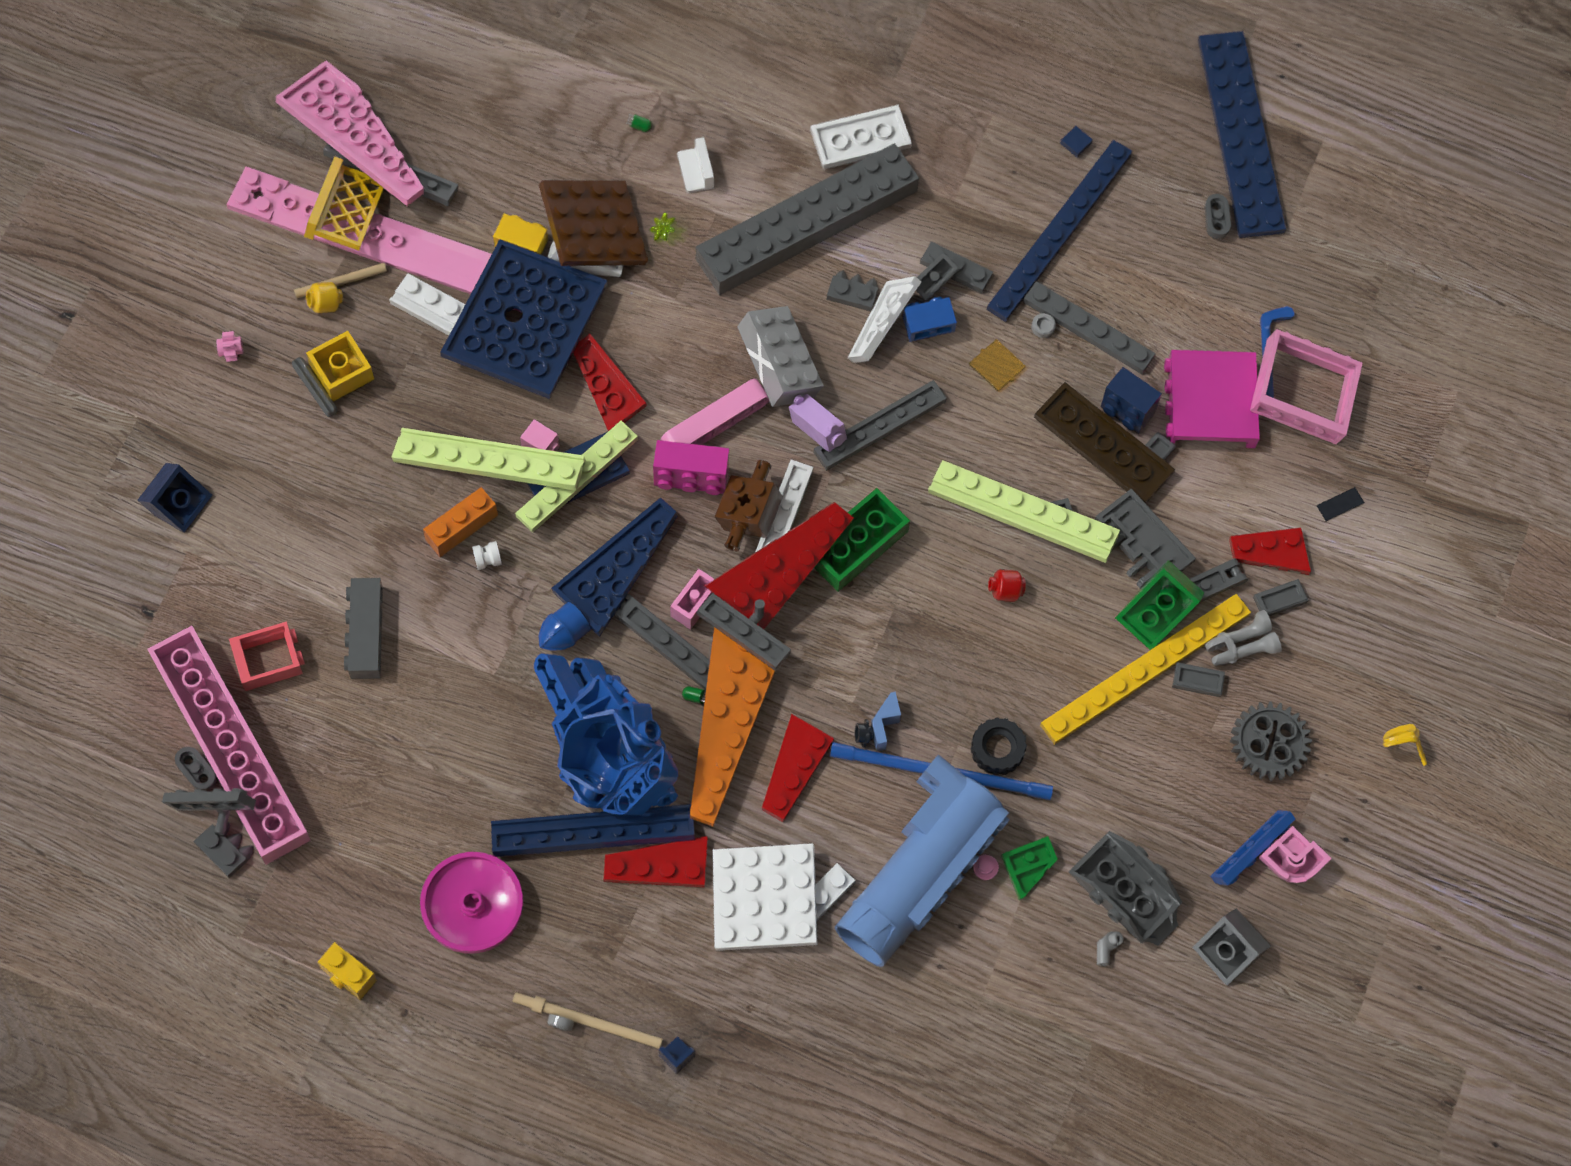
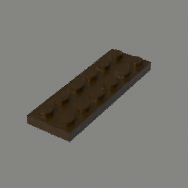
(1104, 442)

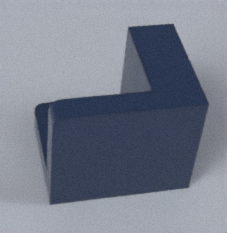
(676, 1054)

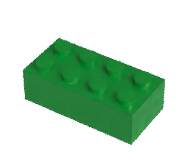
(871, 533)

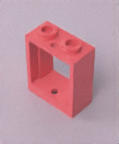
(261, 637)

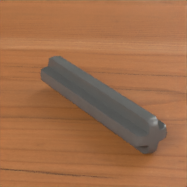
(314, 387)

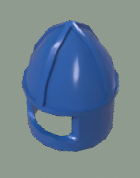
(563, 628)

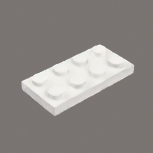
(859, 136)

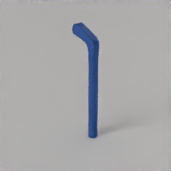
(1266, 319)

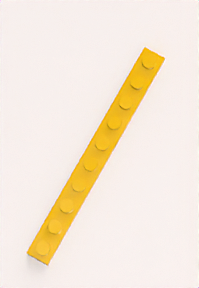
(1144, 669)

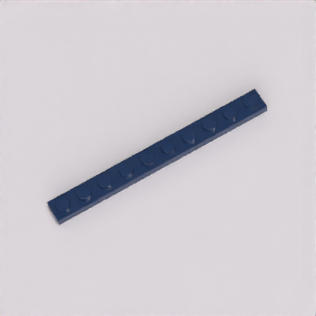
(1059, 230)

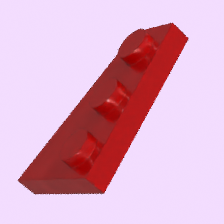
(1277, 549)

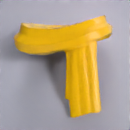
(1404, 734)

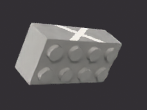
(779, 355)

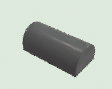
(936, 276)

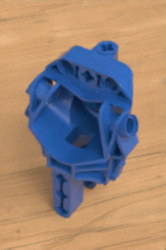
(596, 728)

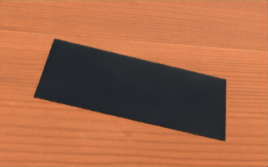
(1340, 504)

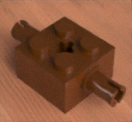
(748, 506)

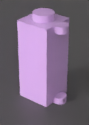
(817, 422)

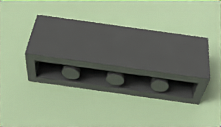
(364, 628)

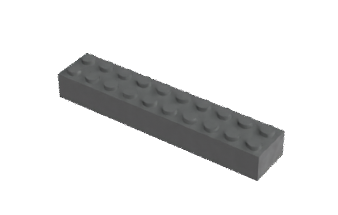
(806, 219)

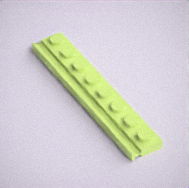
(489, 459)
(1024, 511)

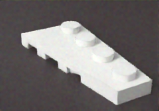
(883, 315)

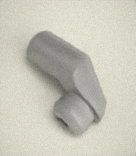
(1106, 945)

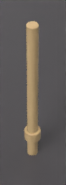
(540, 1005)

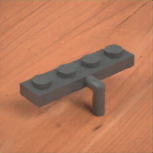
(745, 630)
(218, 800)

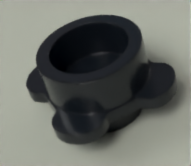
(863, 733)

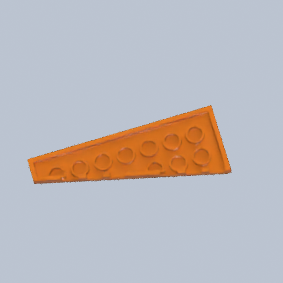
(731, 706)

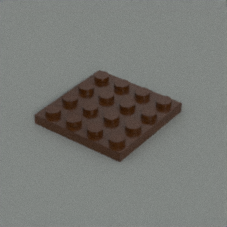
(593, 223)

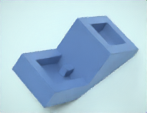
(887, 714)

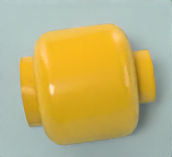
(324, 297)

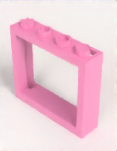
(1293, 416)

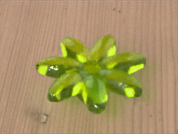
(663, 227)

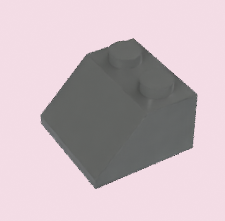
(1231, 946)

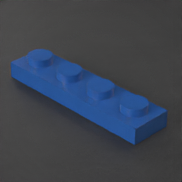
(1257, 843)

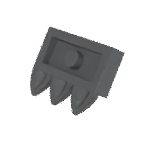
(852, 291)
(224, 850)

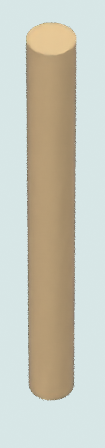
(347, 278)

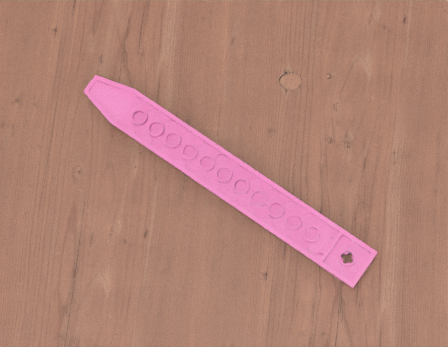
(384, 242)

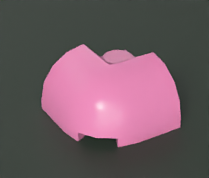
(1294, 857)

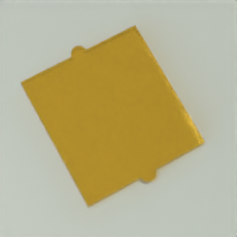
(997, 365)

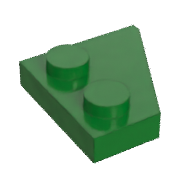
(1029, 864)

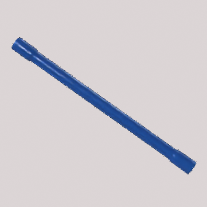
(852, 753)

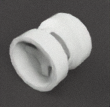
(487, 555)

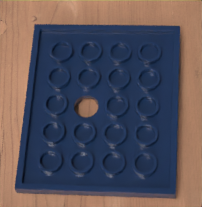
(555, 313)

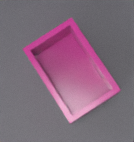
(691, 467)

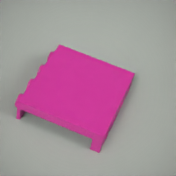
(1211, 396)

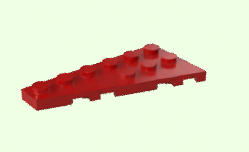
(781, 565)

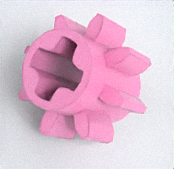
(229, 346)

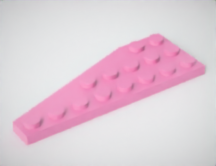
(343, 118)

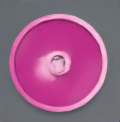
(471, 902)

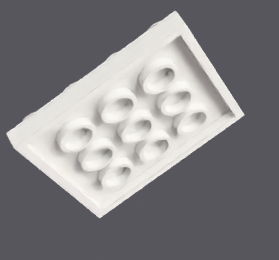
(764, 897)

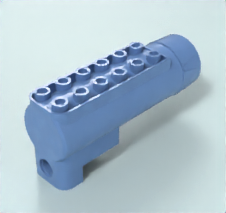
(938, 847)

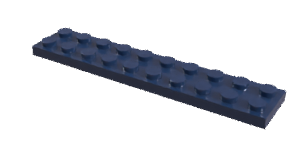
(1241, 135)

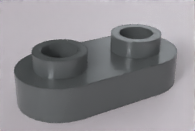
(1217, 218)
(196, 770)

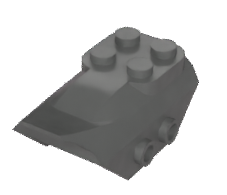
(1129, 888)

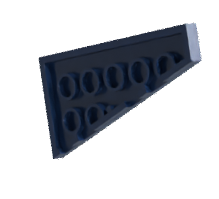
(610, 572)

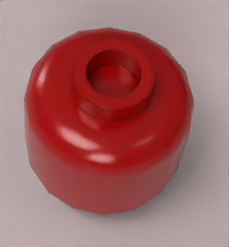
(1007, 585)

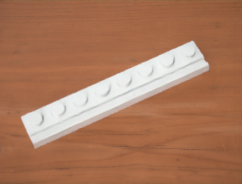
(427, 304)

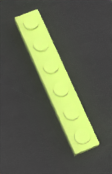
(597, 459)

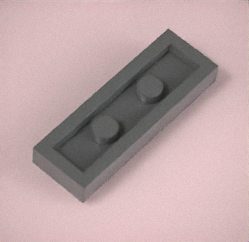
(970, 273)

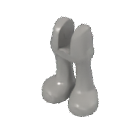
(1261, 625)

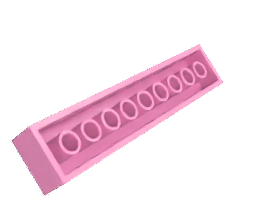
(228, 743)

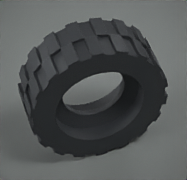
(1004, 728)

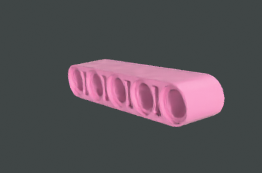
(719, 415)

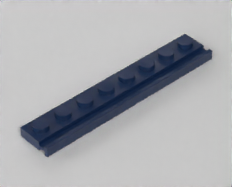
(591, 831)

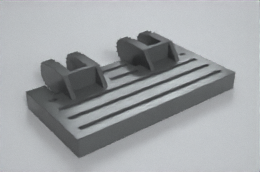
(1144, 536)

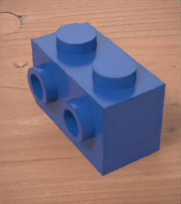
(929, 319)

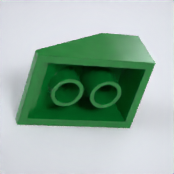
(1160, 605)

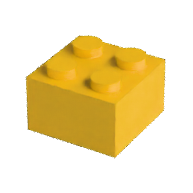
(340, 366)

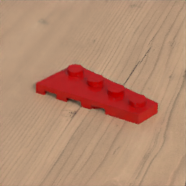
(609, 387)
(796, 763)
(665, 864)

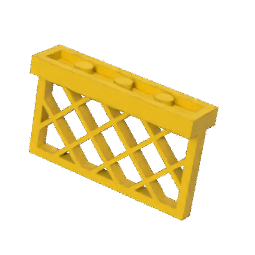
(325, 203)

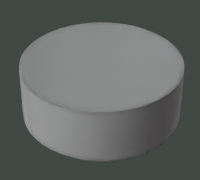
(1043, 325)
(560, 1022)

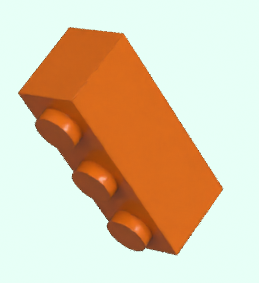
(460, 522)

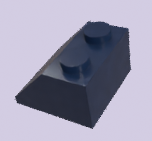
(175, 496)

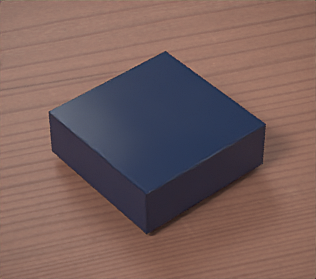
(1076, 141)

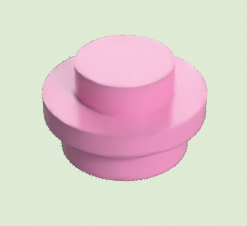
(986, 867)

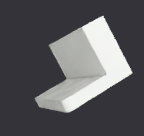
(696, 167)

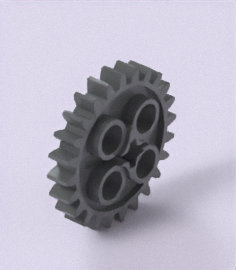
(1249, 734)

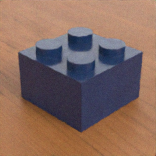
(1130, 400)

